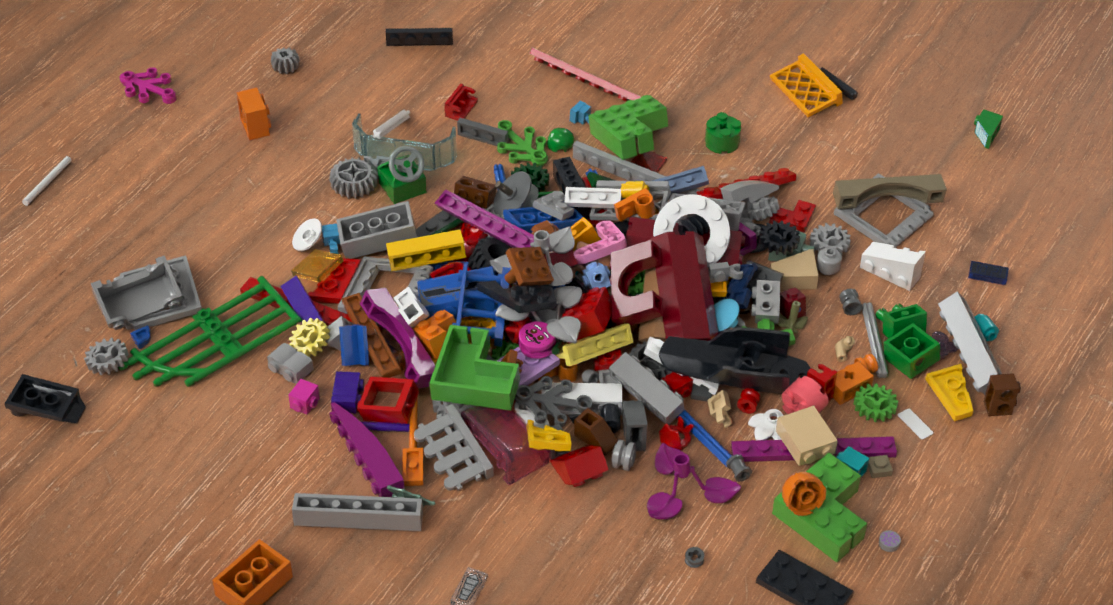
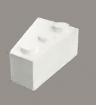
(893, 264)

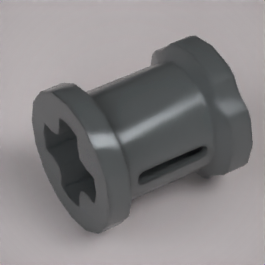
(739, 468)

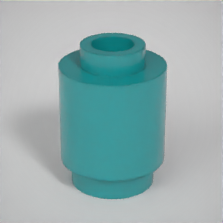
(987, 327)

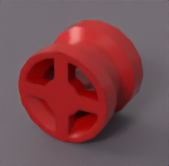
(748, 400)

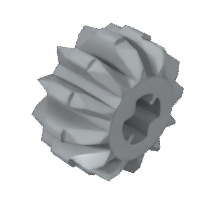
(285, 60)

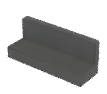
(481, 132)

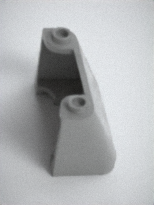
(137, 294)

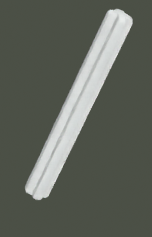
(391, 124)

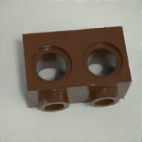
(475, 191)
(1001, 394)

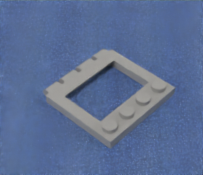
(900, 233)
(368, 271)
(189, 305)

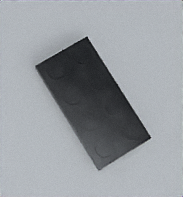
(801, 583)

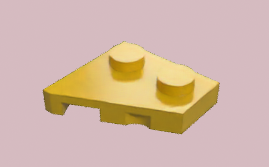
(547, 438)

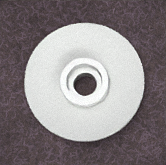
(307, 234)

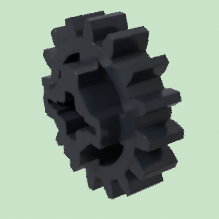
(779, 237)

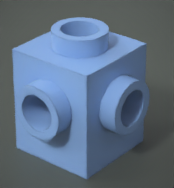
(602, 275)

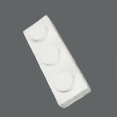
(592, 197)

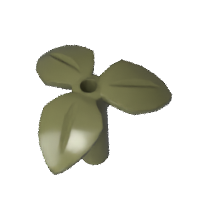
(793, 322)

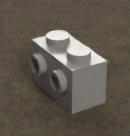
(766, 300)

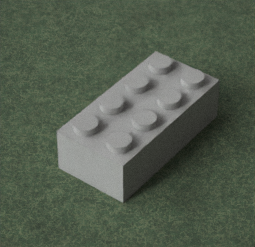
(371, 230)

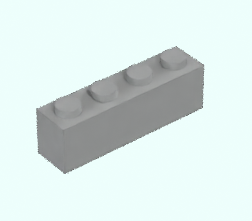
(644, 386)

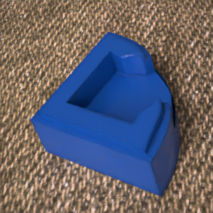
(141, 336)

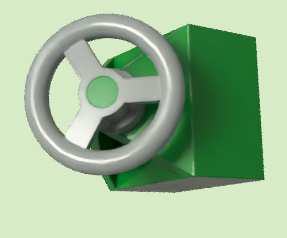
(402, 176)

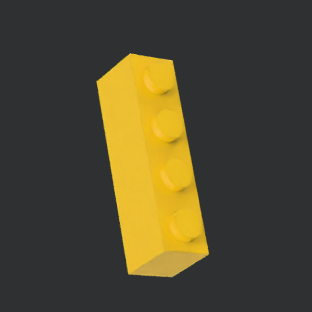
(426, 250)

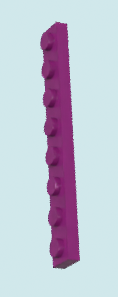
(484, 220)
(777, 451)

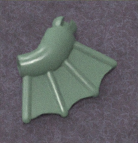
(402, 493)

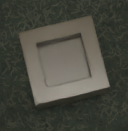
(879, 466)

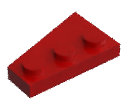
(335, 285)

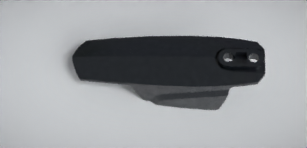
(736, 359)

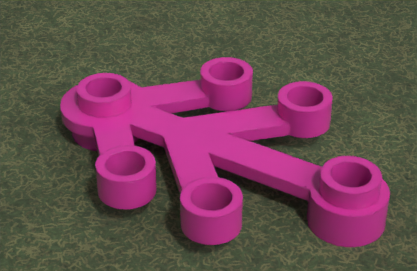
(130, 78)

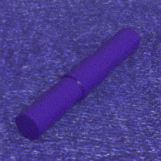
(386, 426)

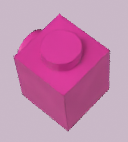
(304, 396)

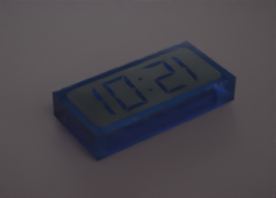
(988, 272)

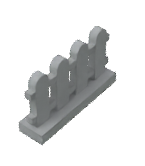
(463, 454)

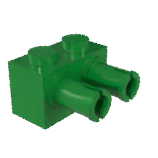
(900, 318)

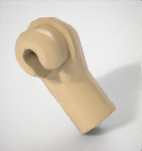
(842, 347)

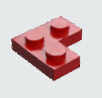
(798, 217)

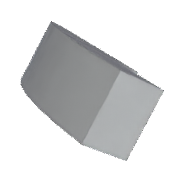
(747, 191)

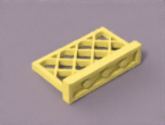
(596, 344)

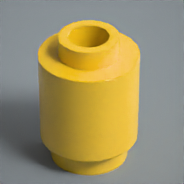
(632, 187)

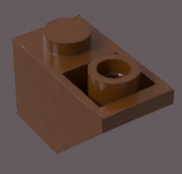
(594, 431)

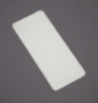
(915, 423)

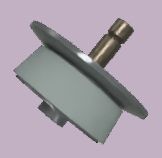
(515, 193)

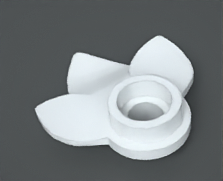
(764, 425)

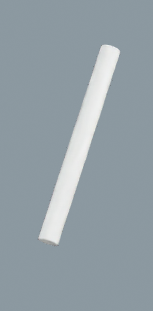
(45, 182)

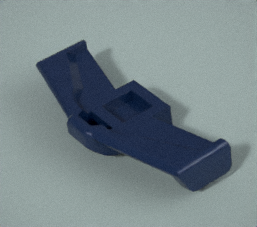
(737, 288)

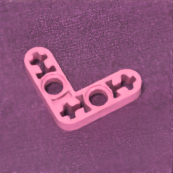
(611, 241)

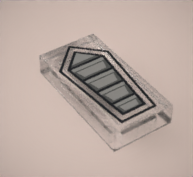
(469, 587)

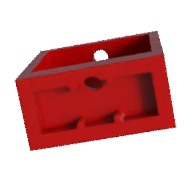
(397, 414)

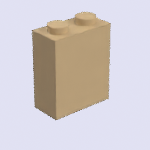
(806, 435)

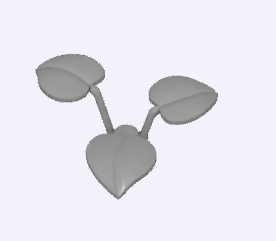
(559, 241)
(565, 328)

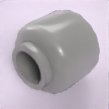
(829, 261)

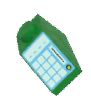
(987, 127)

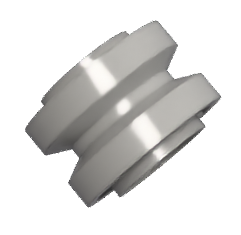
(624, 455)

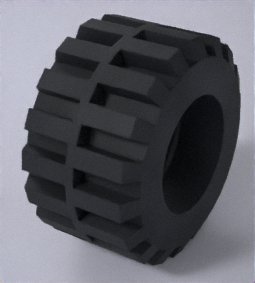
(487, 250)

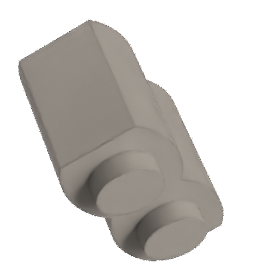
(290, 363)

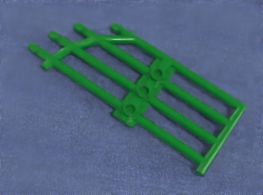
(218, 333)

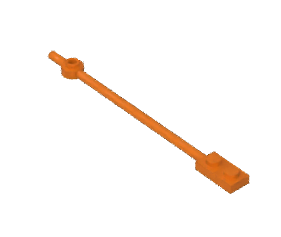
(413, 457)

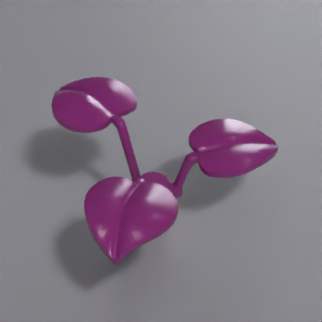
(673, 460)

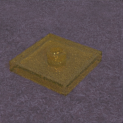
(317, 265)

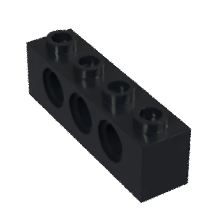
(567, 176)

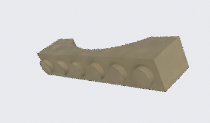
(921, 187)

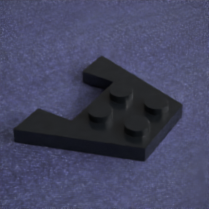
(520, 298)

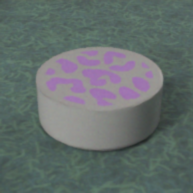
(889, 541)

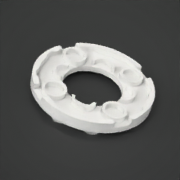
(705, 208)

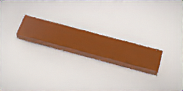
(377, 346)

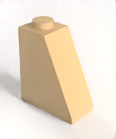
(798, 271)

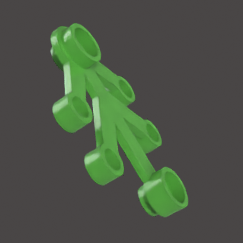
(535, 156)

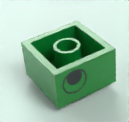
(911, 350)

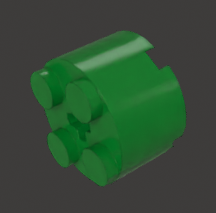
(722, 133)

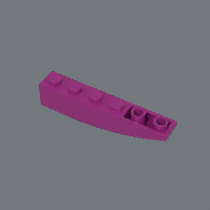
(368, 452)

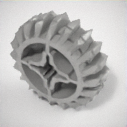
(353, 177)

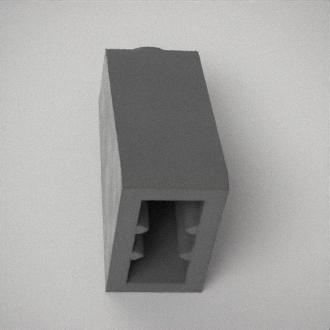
(634, 423)

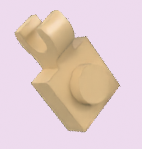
(718, 407)

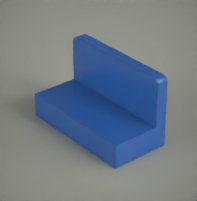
(354, 345)

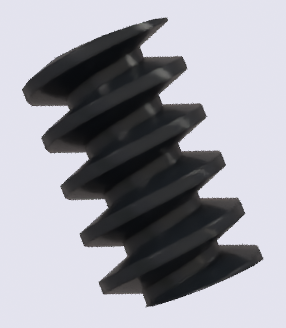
(693, 223)

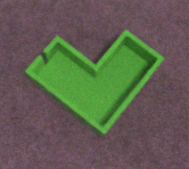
(623, 123)
(467, 377)
(831, 526)

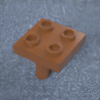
(528, 267)

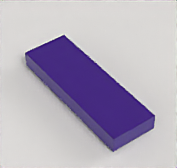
(300, 300)

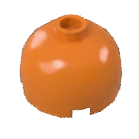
(803, 493)

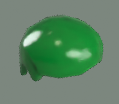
(560, 139)

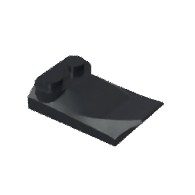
(45, 400)

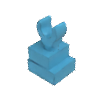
(580, 113)
(331, 237)

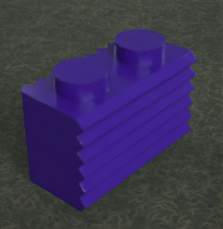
(347, 390)

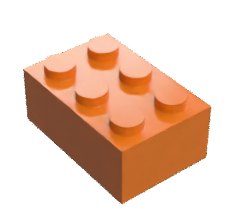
(253, 576)

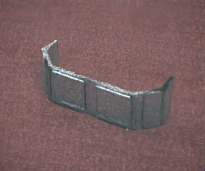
(434, 155)

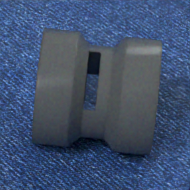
(850, 302)

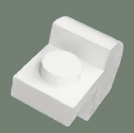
(410, 307)

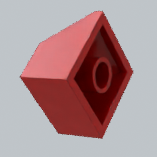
(580, 465)

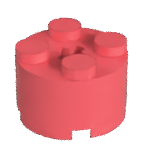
(803, 394)

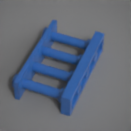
(496, 332)

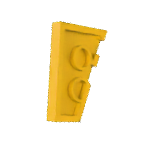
(951, 390)

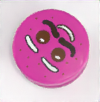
(535, 340)

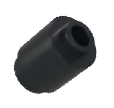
(612, 416)

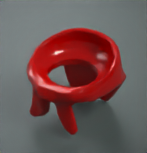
(514, 327)
(670, 436)

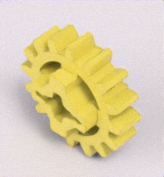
(310, 337)

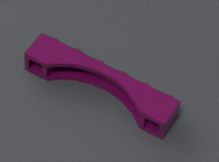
(382, 309)

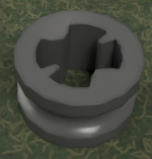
(690, 553)

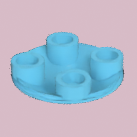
(726, 314)

